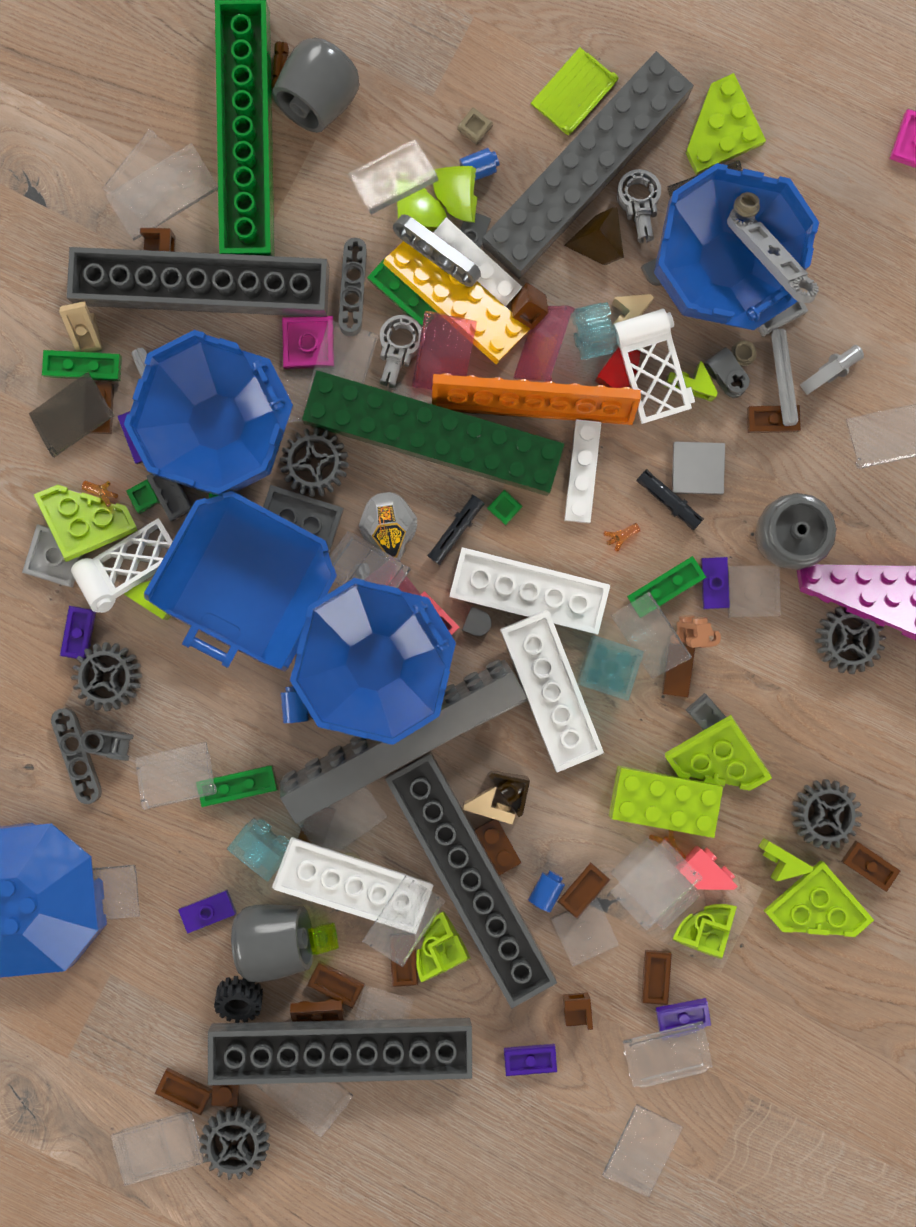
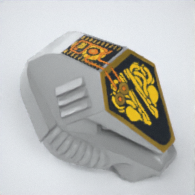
(388, 523)

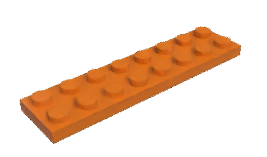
(535, 399)

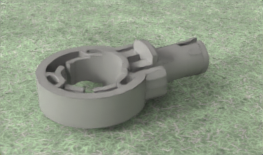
(641, 207)
(393, 361)
(836, 366)

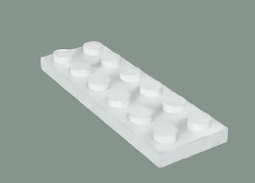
(529, 590)
(552, 691)
(337, 879)

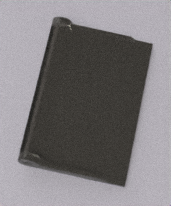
(71, 415)

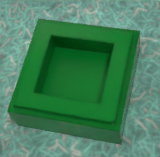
(142, 496)
(504, 507)

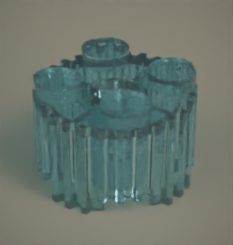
(594, 330)

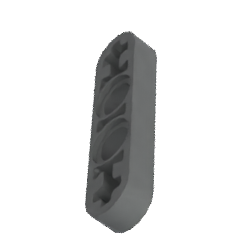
(436, 250)
(349, 286)
(72, 757)

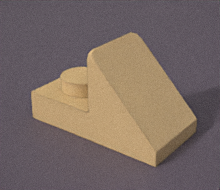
(632, 305)
(81, 327)
(482, 805)

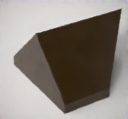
(600, 238)
(513, 788)

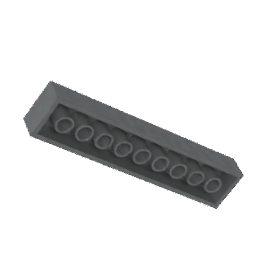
(587, 165)
(198, 282)
(366, 760)
(471, 880)
(339, 1051)

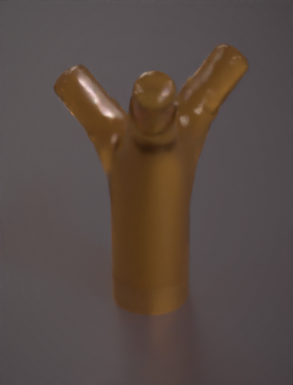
(100, 490)
(620, 536)
(670, 840)

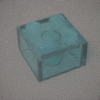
(610, 667)
(259, 848)

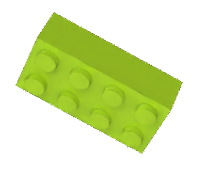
(665, 801)

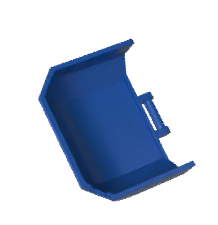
(242, 579)

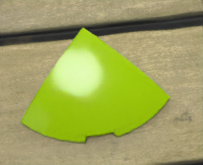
(456, 191)
(423, 209)
(707, 929)
(440, 949)

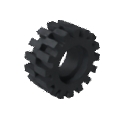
(238, 999)

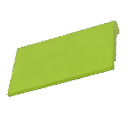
(574, 91)

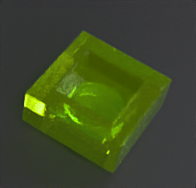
(323, 938)

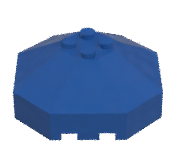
(710, 267)
(208, 414)
(373, 661)
(46, 900)

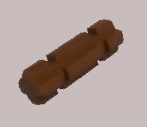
(281, 52)

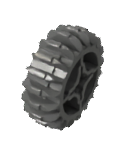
(303, 465)
(864, 654)
(89, 688)
(835, 808)
(247, 1158)

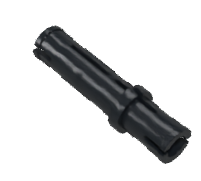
(670, 500)
(456, 529)

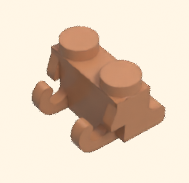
(696, 632)

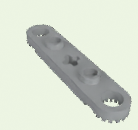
(774, 257)

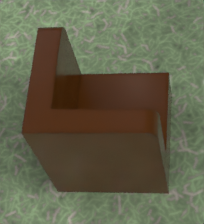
(158, 239)
(529, 306)
(578, 1010)

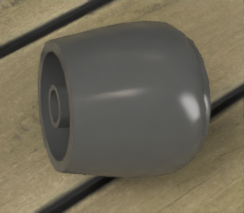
(316, 84)
(795, 531)
(271, 942)

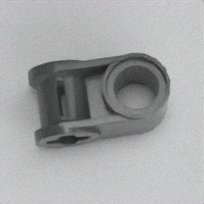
(725, 369)
(112, 743)

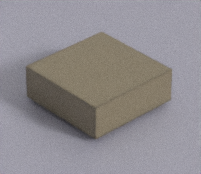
(475, 126)

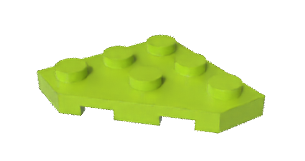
(723, 126)
(82, 520)
(720, 757)
(819, 906)

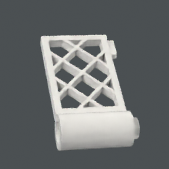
(647, 331)
(94, 577)

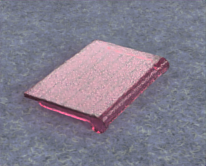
(543, 345)
(443, 347)

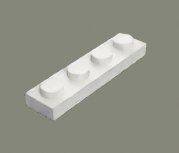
(492, 277)
(582, 471)

